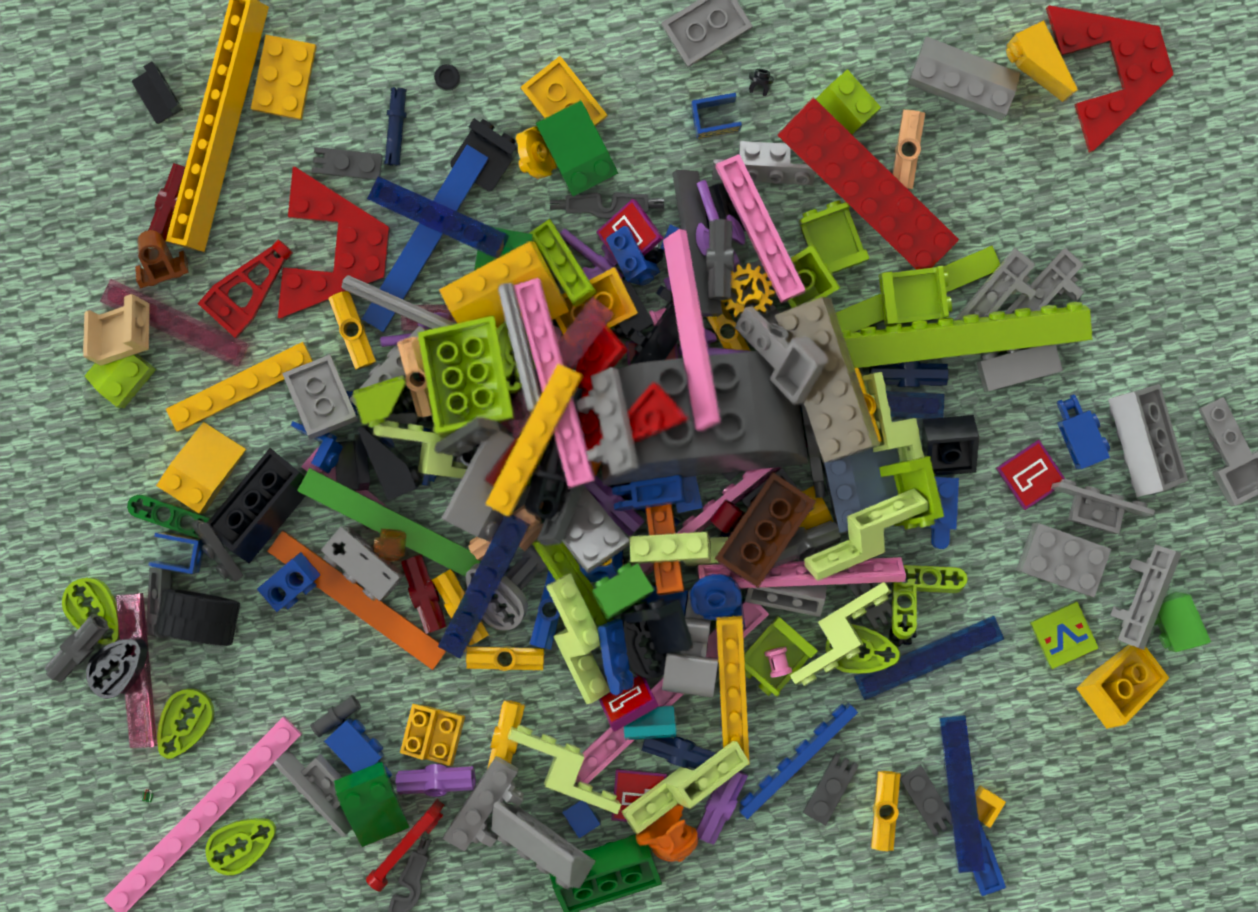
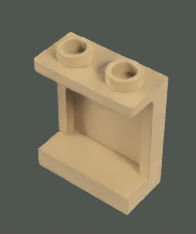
(117, 332)

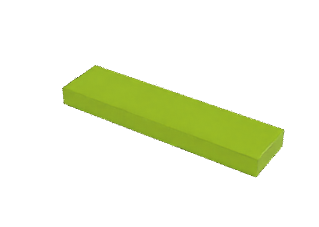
(563, 263)

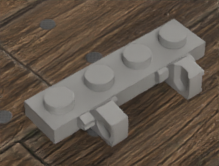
(1054, 279)
(1005, 280)
(609, 402)
(1149, 597)
(470, 821)

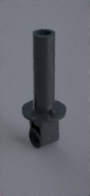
(548, 478)

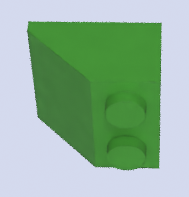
(622, 591)
(1180, 623)

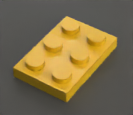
(283, 77)
(558, 88)

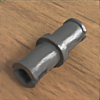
(335, 716)

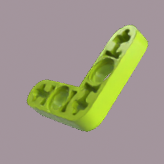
(910, 590)

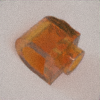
(390, 544)

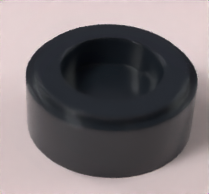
(447, 77)

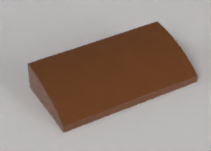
(765, 530)

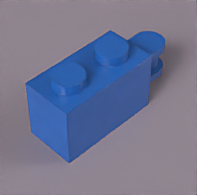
(1082, 434)
(948, 495)
(355, 746)

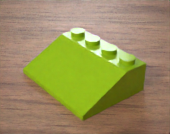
(465, 374)

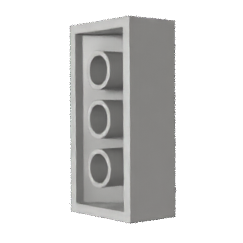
(964, 78)
(1148, 440)
(468, 503)
(541, 845)

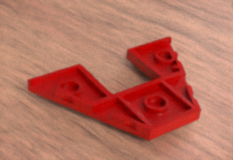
(1138, 57)
(358, 252)
(647, 416)

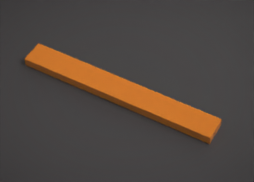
(351, 596)

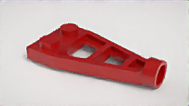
(225, 310)
(377, 878)

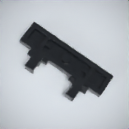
(662, 338)

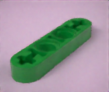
(175, 519)

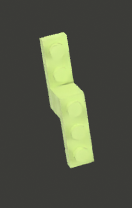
(897, 434)
(430, 461)
(865, 534)
(688, 547)
(841, 634)
(578, 638)
(564, 769)
(685, 787)

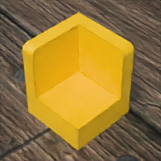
(988, 806)

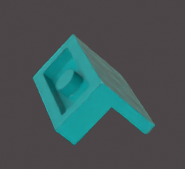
(654, 724)

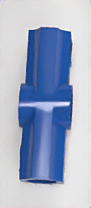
(545, 626)

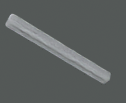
(394, 303)
(519, 345)

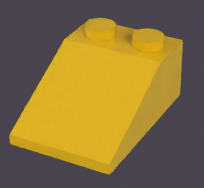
(1040, 59)
(610, 293)
(201, 468)
(1122, 685)

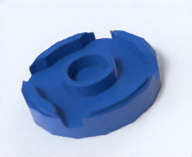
(715, 596)

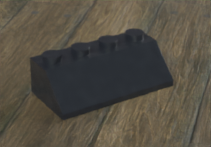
(258, 506)

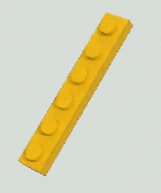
(237, 387)
(534, 440)
(732, 681)

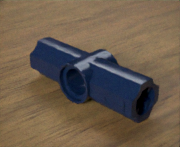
(913, 374)
(678, 751)

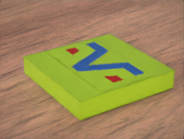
(1064, 635)

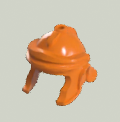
(670, 837)

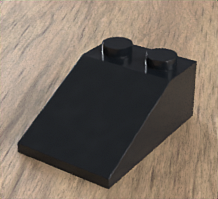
(391, 466)

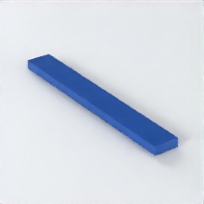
(425, 239)

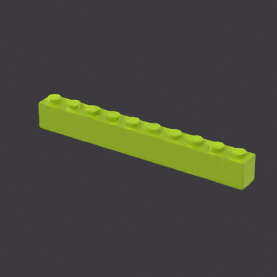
(969, 335)

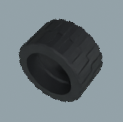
(197, 617)

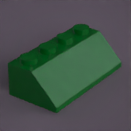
(619, 871)

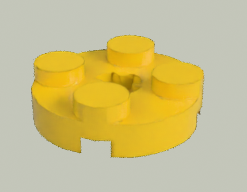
(529, 145)

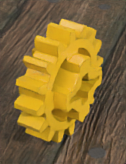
(757, 297)

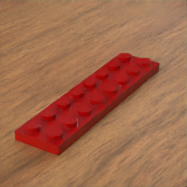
(867, 186)

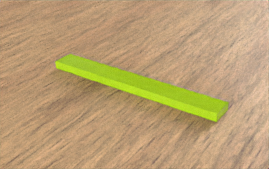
(959, 272)

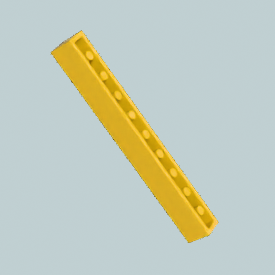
(217, 124)

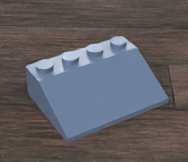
(857, 483)

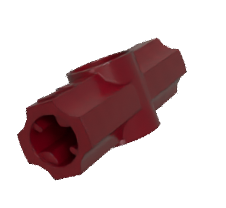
(166, 201)
(423, 594)

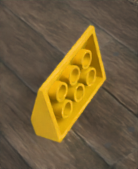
(478, 293)

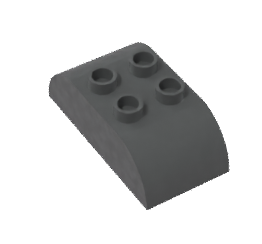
(754, 431)

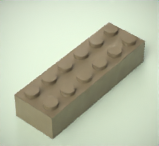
(836, 399)

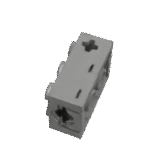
(1063, 559)
(362, 564)

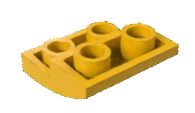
(432, 734)

